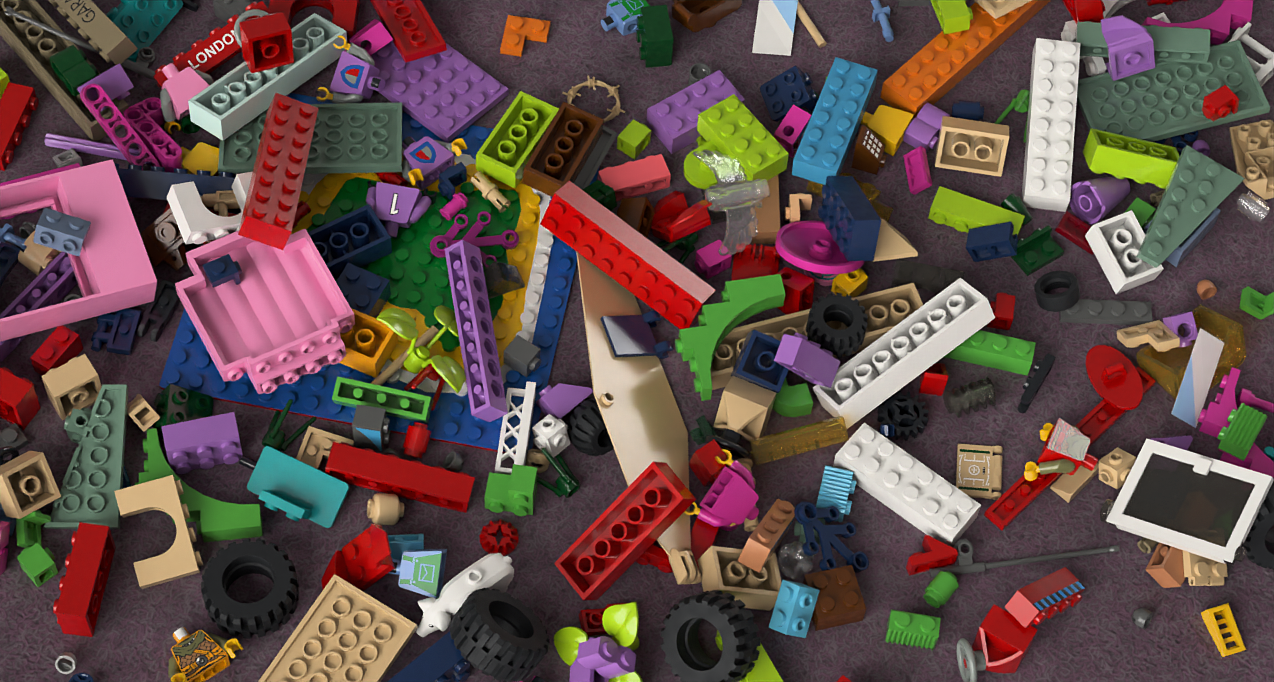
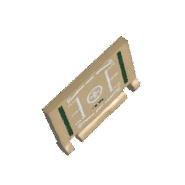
(979, 470)

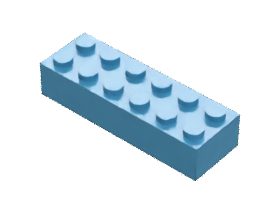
(834, 121)

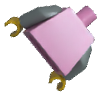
(178, 90)

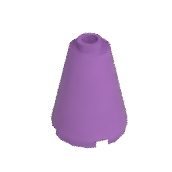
(1097, 197)

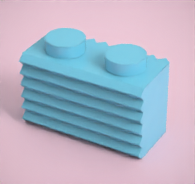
(835, 489)

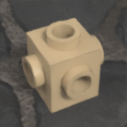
(1116, 467)

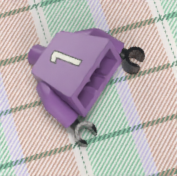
(398, 205)

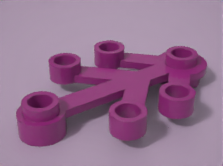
(471, 238)

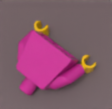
(730, 497)

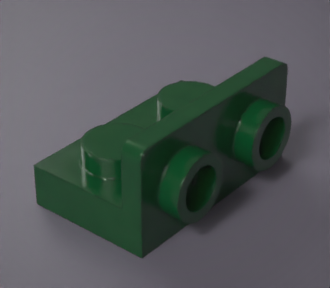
(1037, 251)

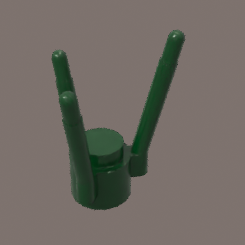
(684, 243)
(275, 437)
(566, 483)

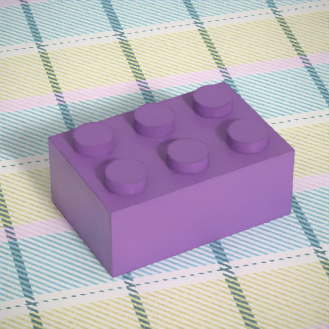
(202, 443)

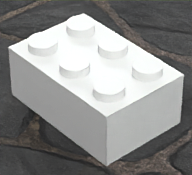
(1116, 248)

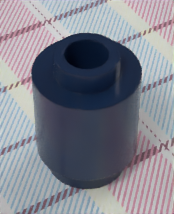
(967, 110)

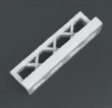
(524, 427)

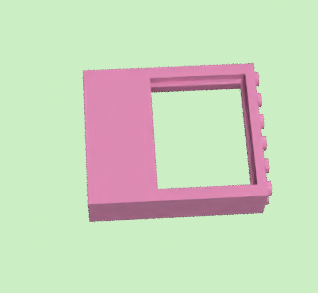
(113, 259)

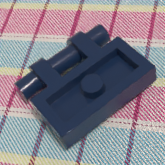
(123, 331)

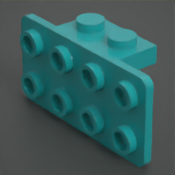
(143, 20)
(297, 488)

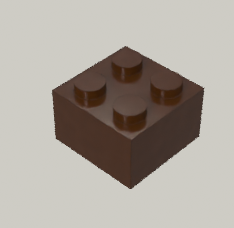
(838, 598)

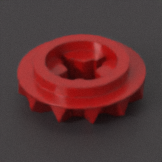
(506, 544)

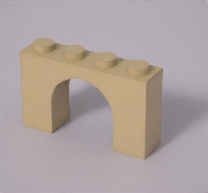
(181, 558)

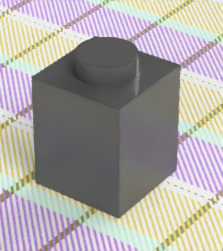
(522, 356)

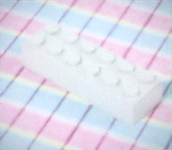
(907, 485)

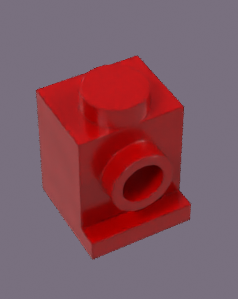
(1220, 103)
(1003, 311)

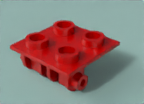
(755, 262)

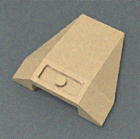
(1255, 156)

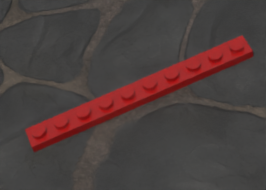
(1024, 492)

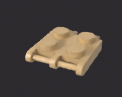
(1203, 570)

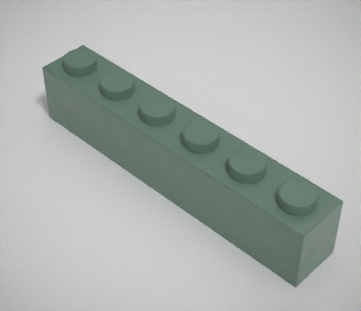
(1170, 43)

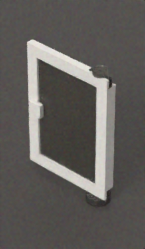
(1189, 502)

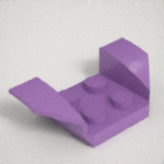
(1128, 47)

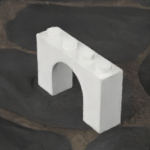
(196, 221)

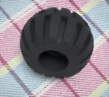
(588, 430)

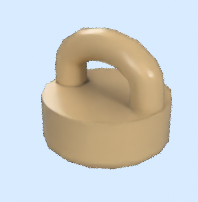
(538, 457)

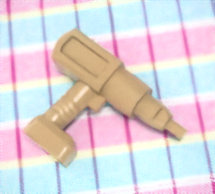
(221, 201)

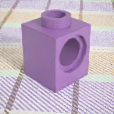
(1187, 320)

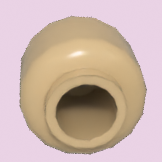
(385, 509)

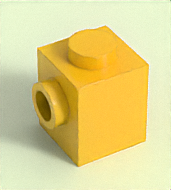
(850, 283)

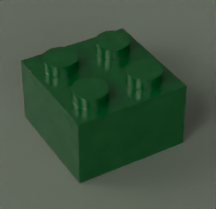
(655, 36)

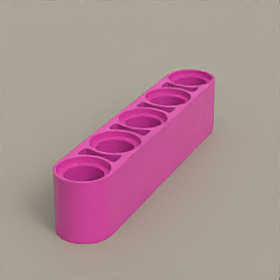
(110, 124)

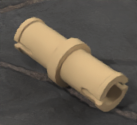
(490, 191)

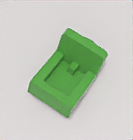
(1256, 303)
(29, 528)

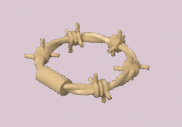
(592, 83)

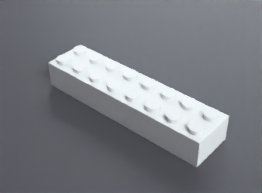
(1051, 125)
(905, 352)

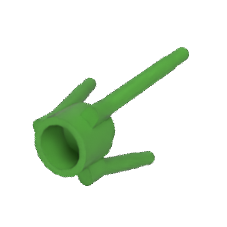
(1021, 105)

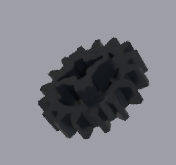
(903, 417)

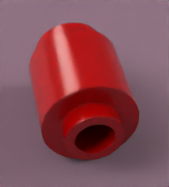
(416, 440)

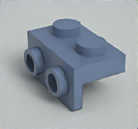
(61, 231)

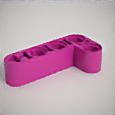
(146, 121)

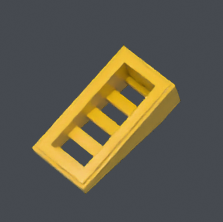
(1212, 625)

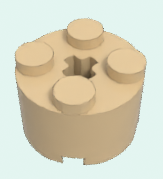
(36, 256)

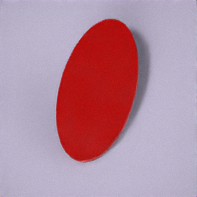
(1114, 377)

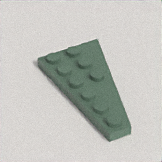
(1189, 198)

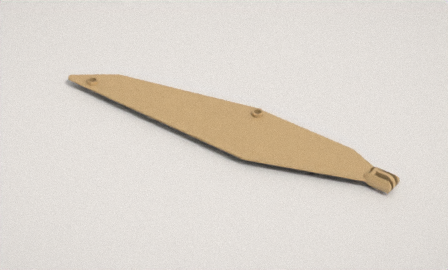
(636, 406)

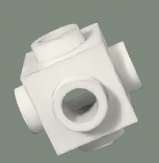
(551, 435)

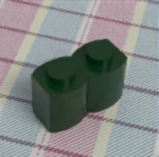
(73, 68)

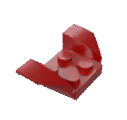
(674, 218)
(362, 559)

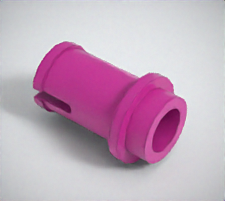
(454, 206)

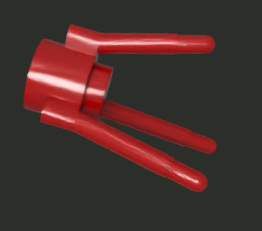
(432, 374)

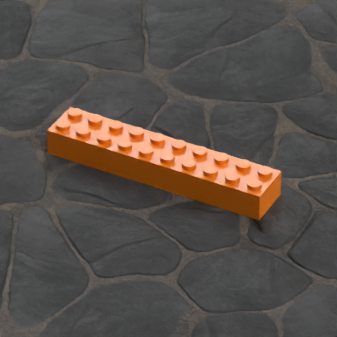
(952, 57)

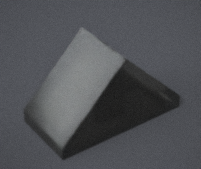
(502, 279)

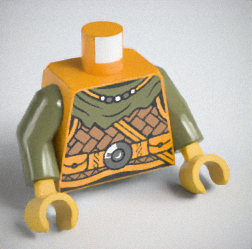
(199, 655)

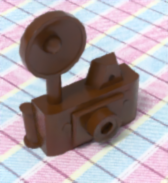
(702, 13)
(165, 241)

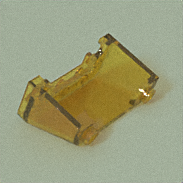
(1170, 366)

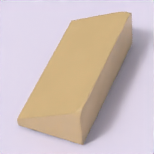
(1069, 486)

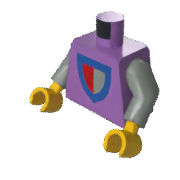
(354, 76)
(427, 159)

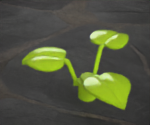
(418, 357)
(618, 621)

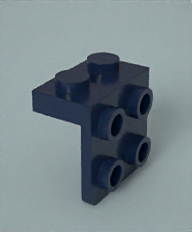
(788, 89)

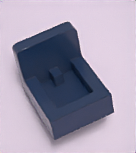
(452, 178)
(222, 270)

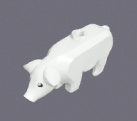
(490, 572)

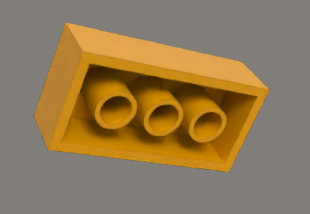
(368, 344)

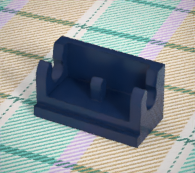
(992, 242)

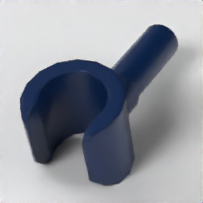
(887, 430)

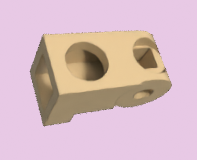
(142, 412)

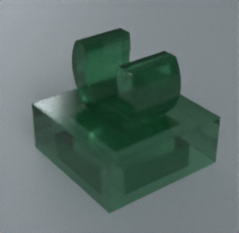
(699, 434)

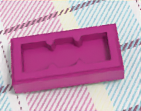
(917, 170)

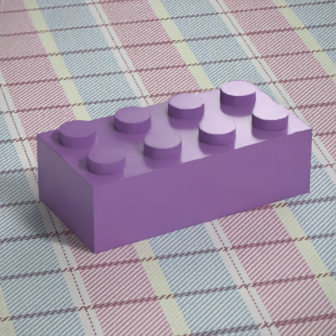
(676, 117)

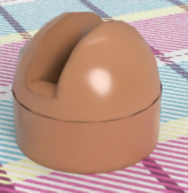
(1206, 289)

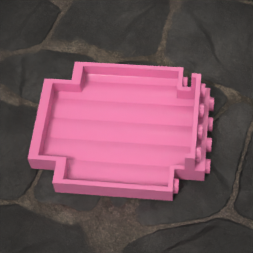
(279, 317)

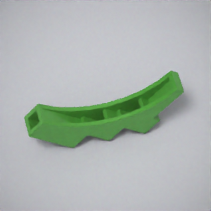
(739, 302)
(213, 518)

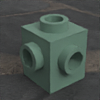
(76, 423)

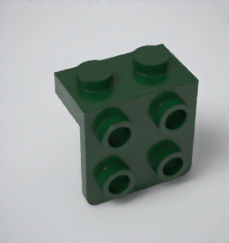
(180, 405)

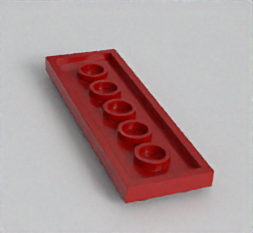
(410, 28)

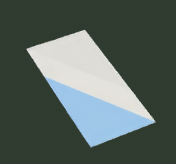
(775, 27)
(1197, 378)

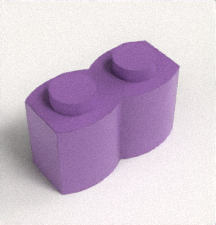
(925, 127)
(606, 657)

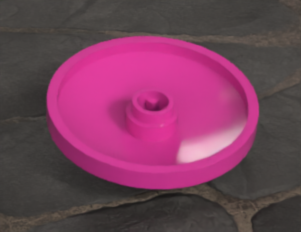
(813, 248)

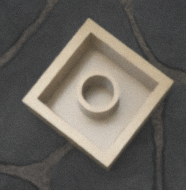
(72, 386)

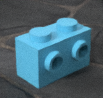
(793, 608)

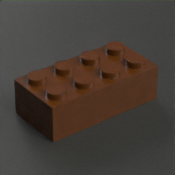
(563, 149)

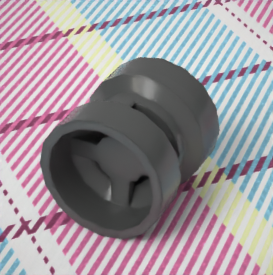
(697, 72)

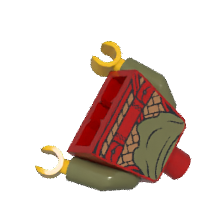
(1063, 451)

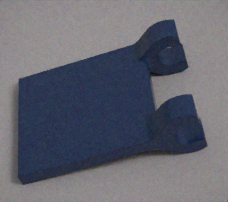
(633, 337)

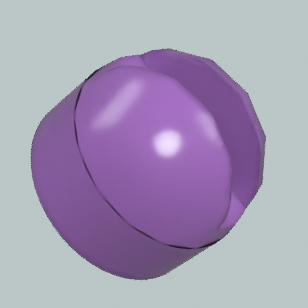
(1202, 147)

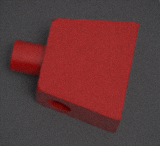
(798, 290)

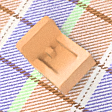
(796, 203)

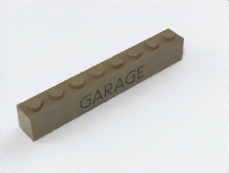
(98, 27)

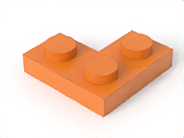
(521, 29)

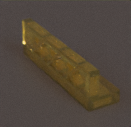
(798, 440)

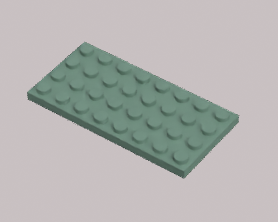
(1171, 96)
(343, 140)

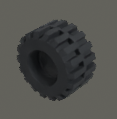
(837, 309)

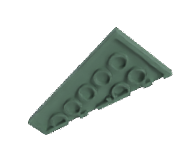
(95, 466)

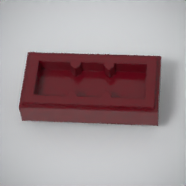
(1074, 230)

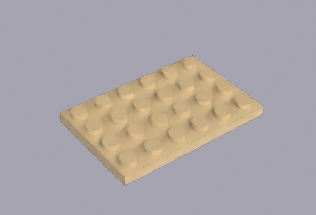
(342, 639)

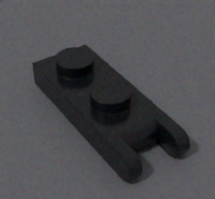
(1033, 384)

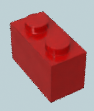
(56, 350)
(705, 465)

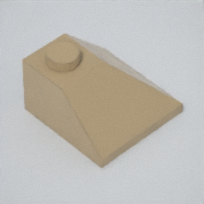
(892, 244)

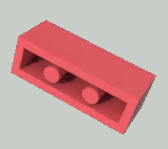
(637, 177)

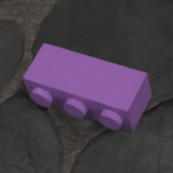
(807, 359)

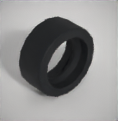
(1054, 280)

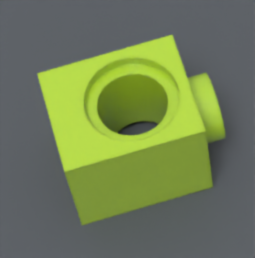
(634, 139)

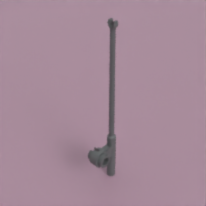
(144, 59)
(966, 564)

